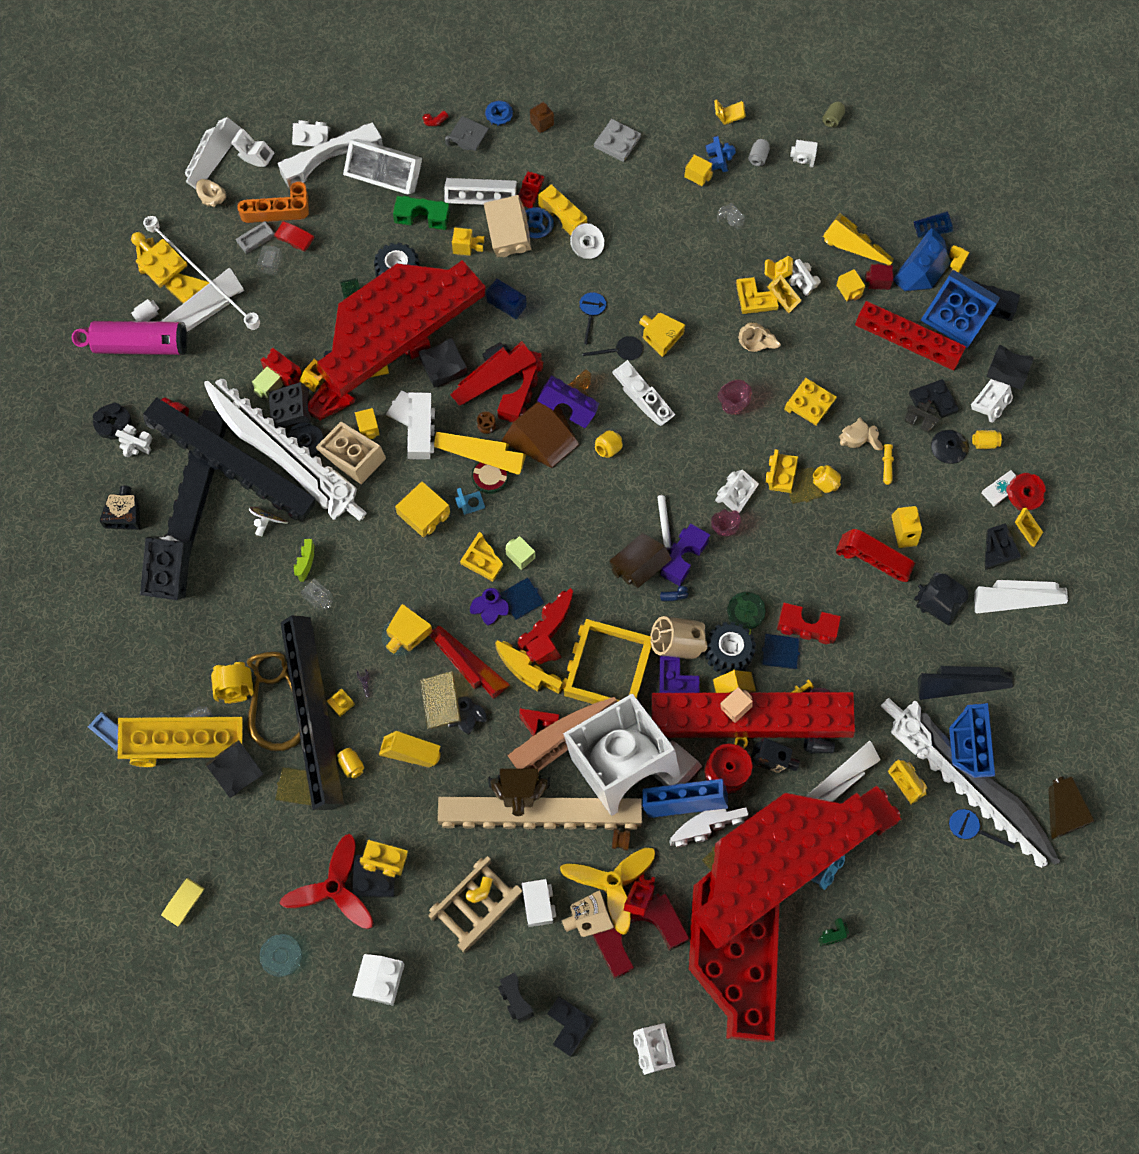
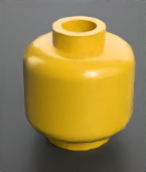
(608, 444)
(826, 479)

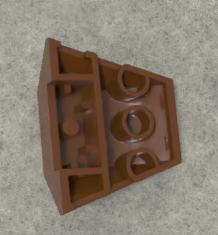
(542, 435)

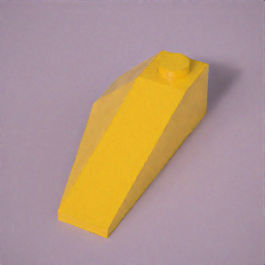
(844, 235)

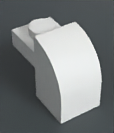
(252, 151)

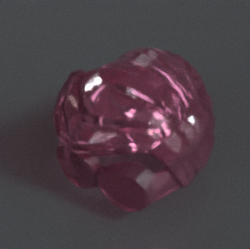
(735, 396)

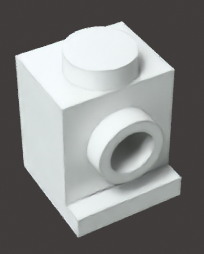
(804, 152)

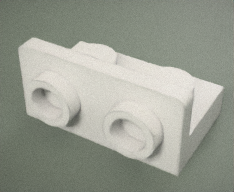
(993, 399)
(737, 490)
(653, 1048)

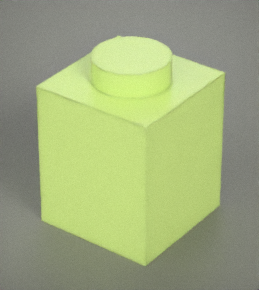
(266, 382)
(520, 552)

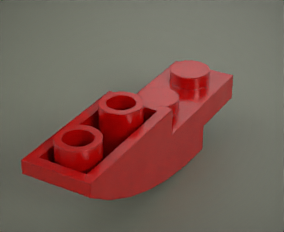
(553, 617)

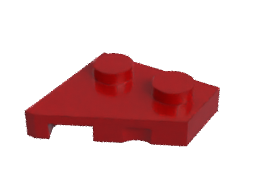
(327, 402)

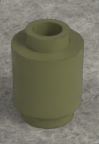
(834, 114)

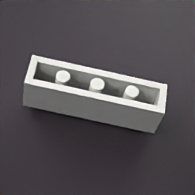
(477, 190)

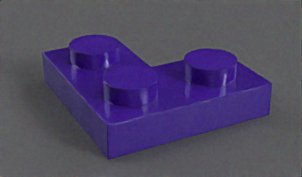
(672, 681)

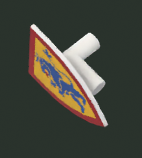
(265, 517)

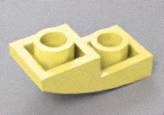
(182, 902)

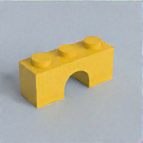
(558, 204)

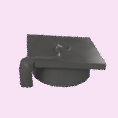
(467, 134)

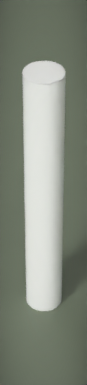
(664, 522)

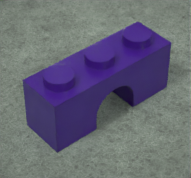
(558, 392)
(692, 541)

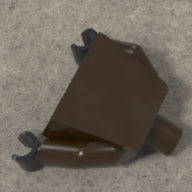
(518, 788)

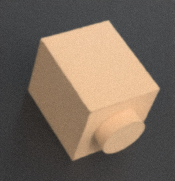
(737, 704)

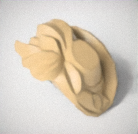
(210, 192)

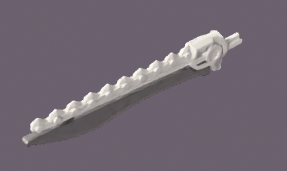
(918, 730)

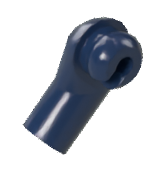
(682, 593)

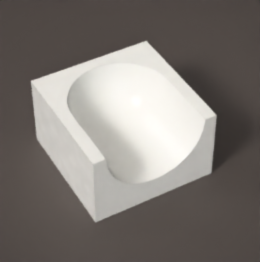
(619, 750)

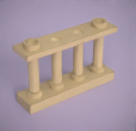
(481, 924)

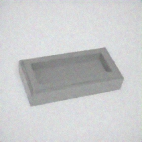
(255, 237)

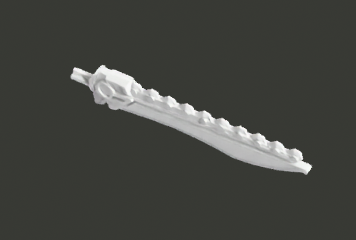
(332, 484)

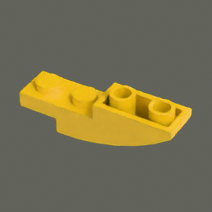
(521, 667)

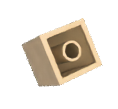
(508, 226)

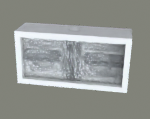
(382, 166)

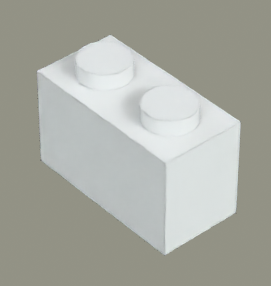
(538, 903)

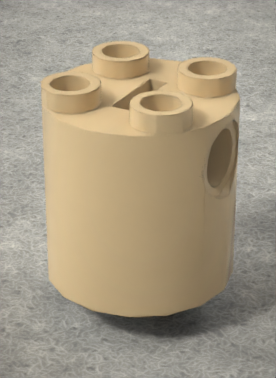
(678, 637)

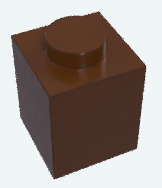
(541, 117)

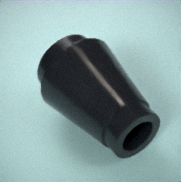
(818, 746)

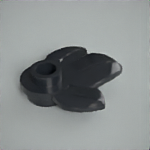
(469, 715)

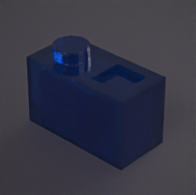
(506, 298)

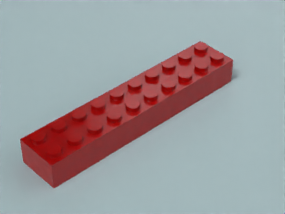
(770, 716)

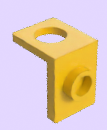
(730, 113)

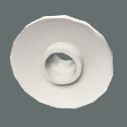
(594, 240)

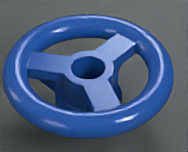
(537, 214)

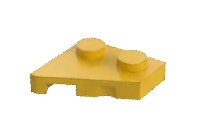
(185, 286)
(482, 559)

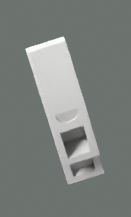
(643, 395)
(699, 826)

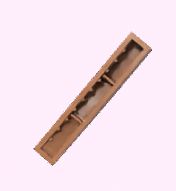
(550, 742)

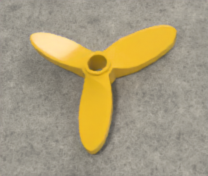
(624, 874)

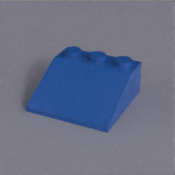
(960, 308)

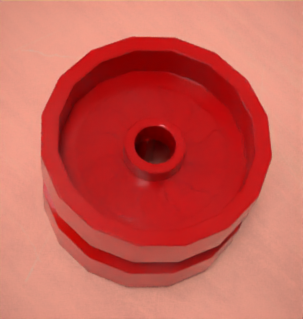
(737, 762)

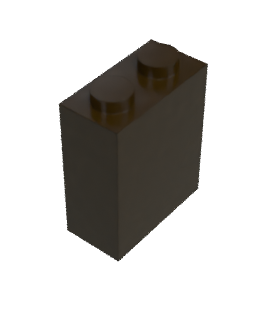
(640, 560)

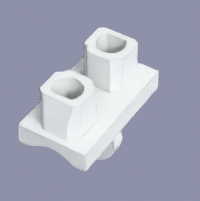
(802, 277)
(132, 443)

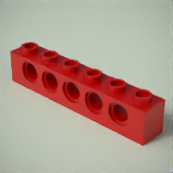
(910, 335)

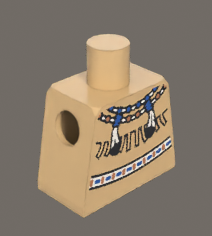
(589, 915)

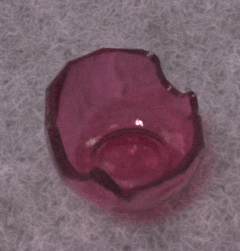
(726, 522)

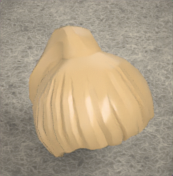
(756, 337)

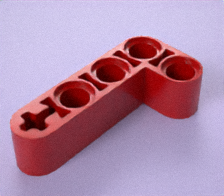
(876, 554)

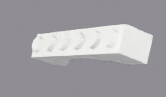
(300, 166)

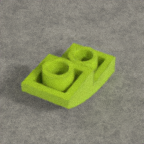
(304, 563)

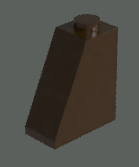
(1066, 808)

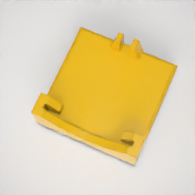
(810, 401)

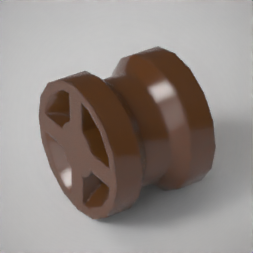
(486, 418)
(621, 839)

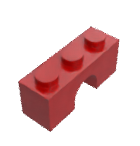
(791, 623)

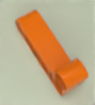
(252, 209)

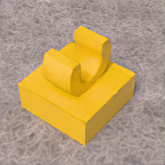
(340, 702)

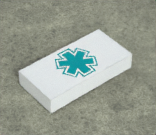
(997, 491)

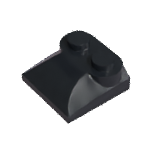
(943, 597)

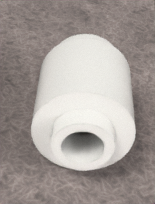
(145, 311)

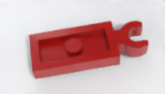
(640, 896)

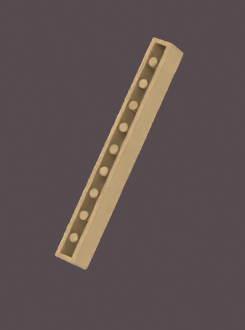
(545, 812)

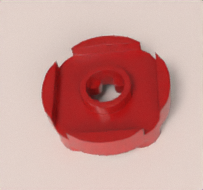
(1017, 496)

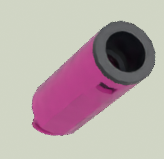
(134, 337)

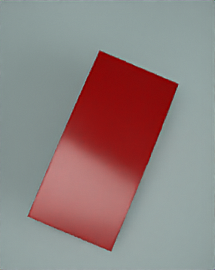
(530, 189)
(294, 236)

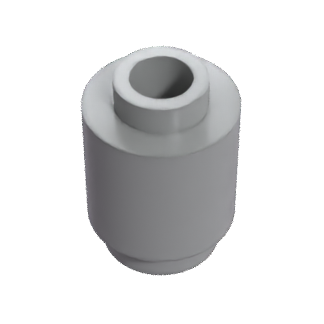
(759, 152)

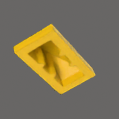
(784, 293)
(1028, 527)

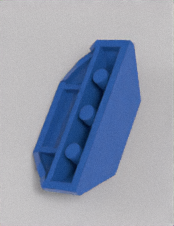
(924, 264)
(973, 742)

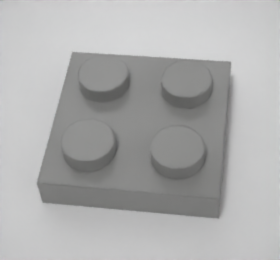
(617, 140)

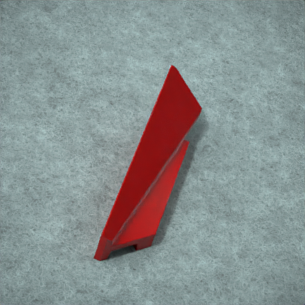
(493, 371)
(468, 664)

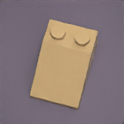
(351, 452)

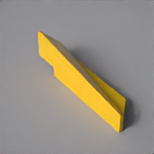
(481, 450)

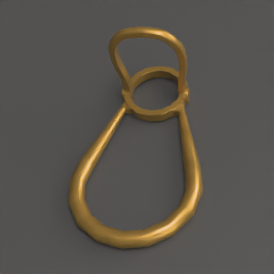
(253, 706)

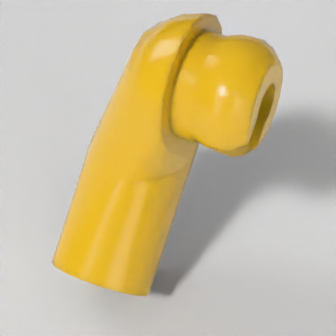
(480, 893)

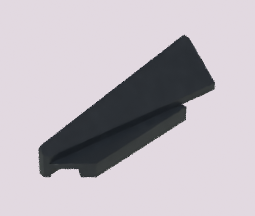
(962, 680)

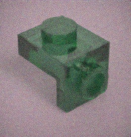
(349, 287)

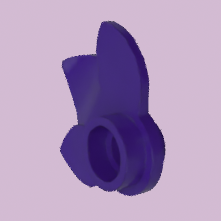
(489, 609)

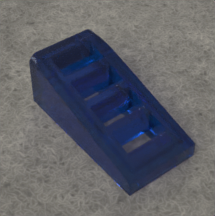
(947, 228)

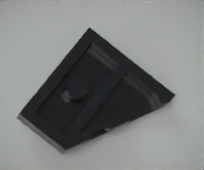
(1000, 547)

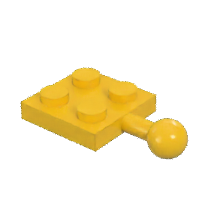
(160, 261)

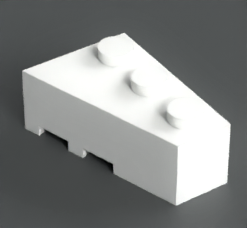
(420, 426)

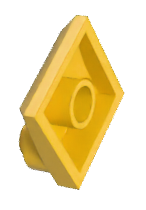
(908, 781)

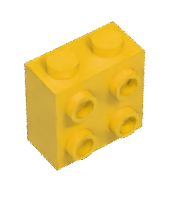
(423, 509)

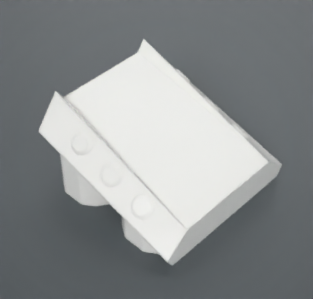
(687, 766)

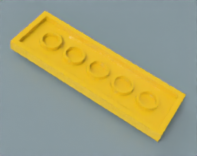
(176, 737)

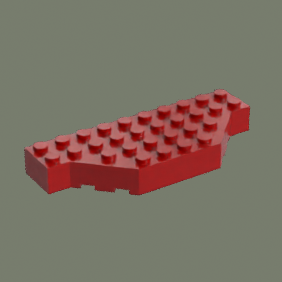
(393, 317)
(776, 856)
(739, 973)

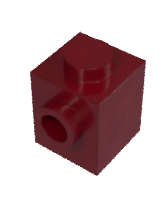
(879, 276)

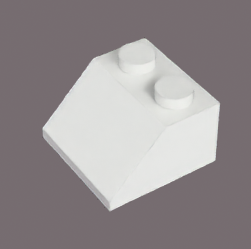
(378, 979)

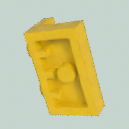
(782, 472)
(384, 858)

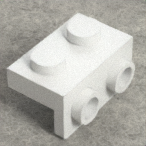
(310, 134)

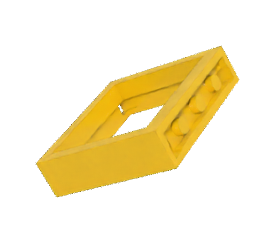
(590, 697)

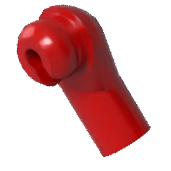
(435, 121)

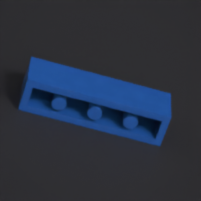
(685, 798)

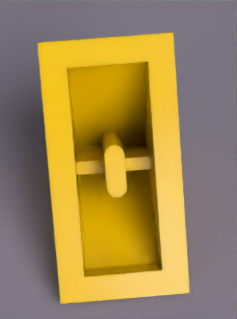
(735, 679)

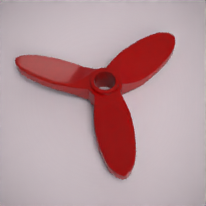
(339, 870)

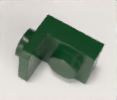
(831, 937)

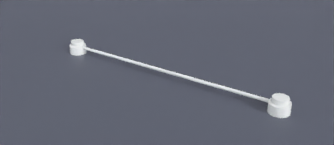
(251, 320)

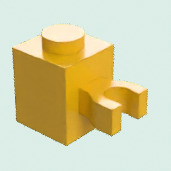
(464, 242)

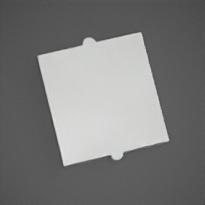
(400, 408)

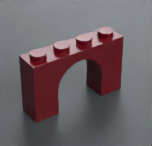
(658, 913)

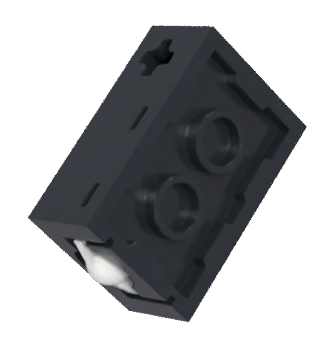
(165, 567)

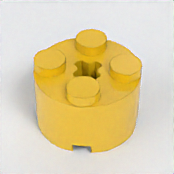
(232, 682)

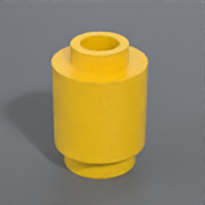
(986, 439)
(350, 763)

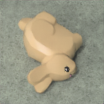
(858, 434)

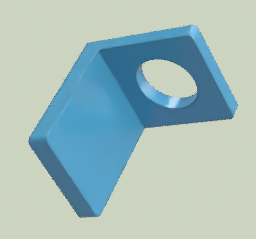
(462, 502)

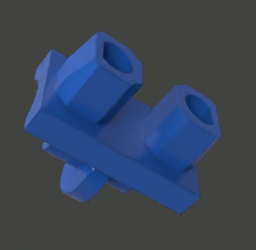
(722, 153)

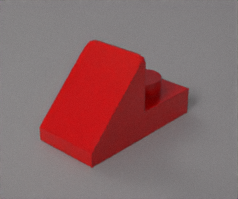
(533, 718)

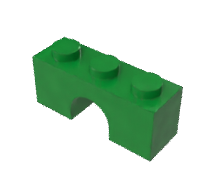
(408, 208)

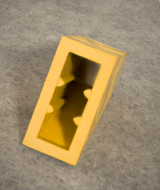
(410, 749)

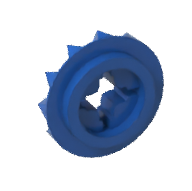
(501, 107)

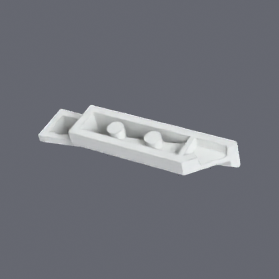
(211, 150)
(206, 301)
(1017, 595)
(846, 774)

